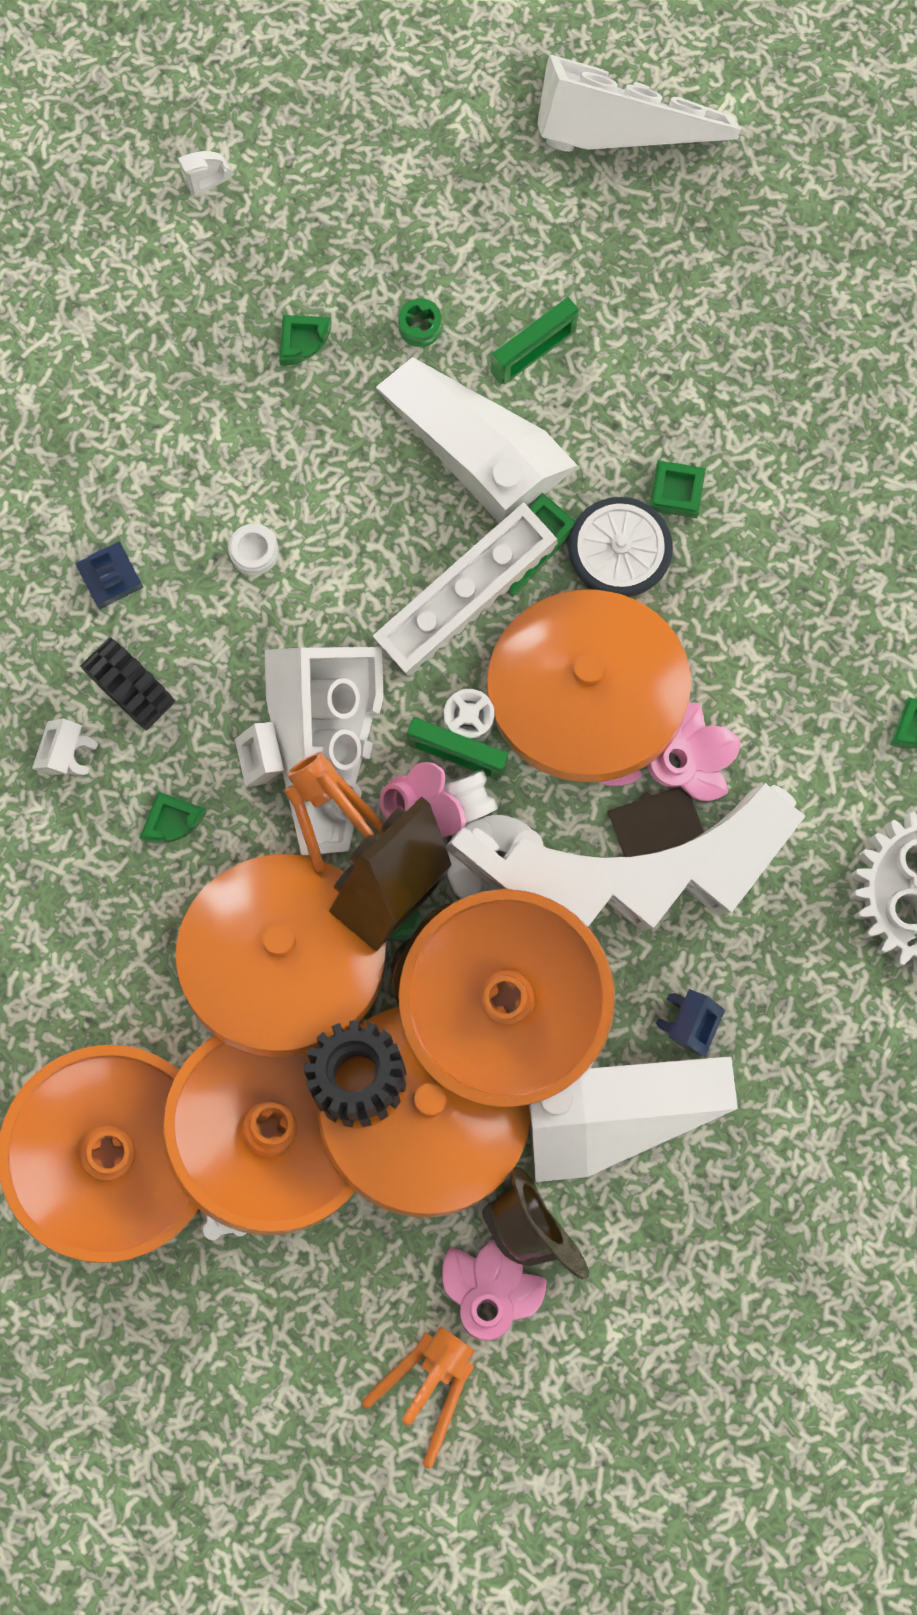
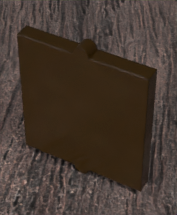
(656, 822)

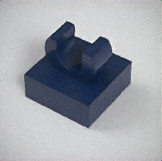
(109, 575)
(695, 1022)

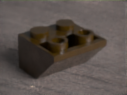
(392, 874)

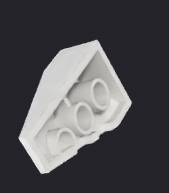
(593, 113)
(482, 444)
(324, 705)
(625, 1112)

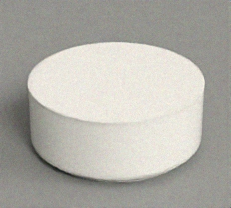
(253, 549)

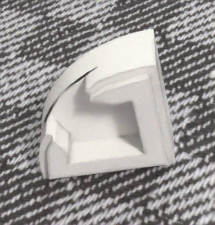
(204, 170)

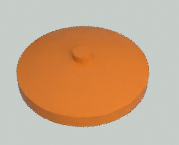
(589, 685)
(271, 960)
(506, 998)
(250, 1142)
(432, 1150)
(90, 1157)

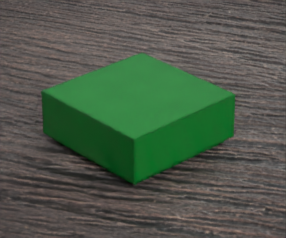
(677, 489)

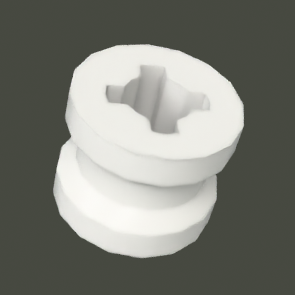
(469, 703)
(471, 794)

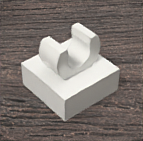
(58, 747)
(259, 754)

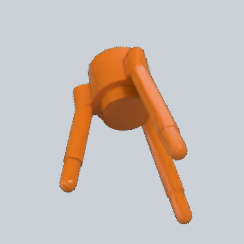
(318, 782)
(445, 1358)

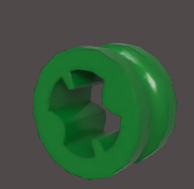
(425, 309)

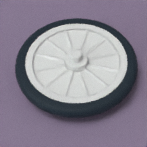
(620, 546)

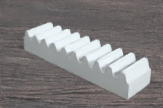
(466, 589)

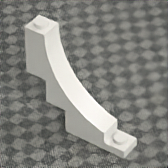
(712, 867)

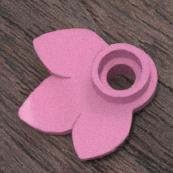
(702, 755)
(426, 781)
(490, 1280)

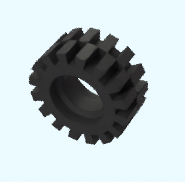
(128, 683)
(342, 1046)

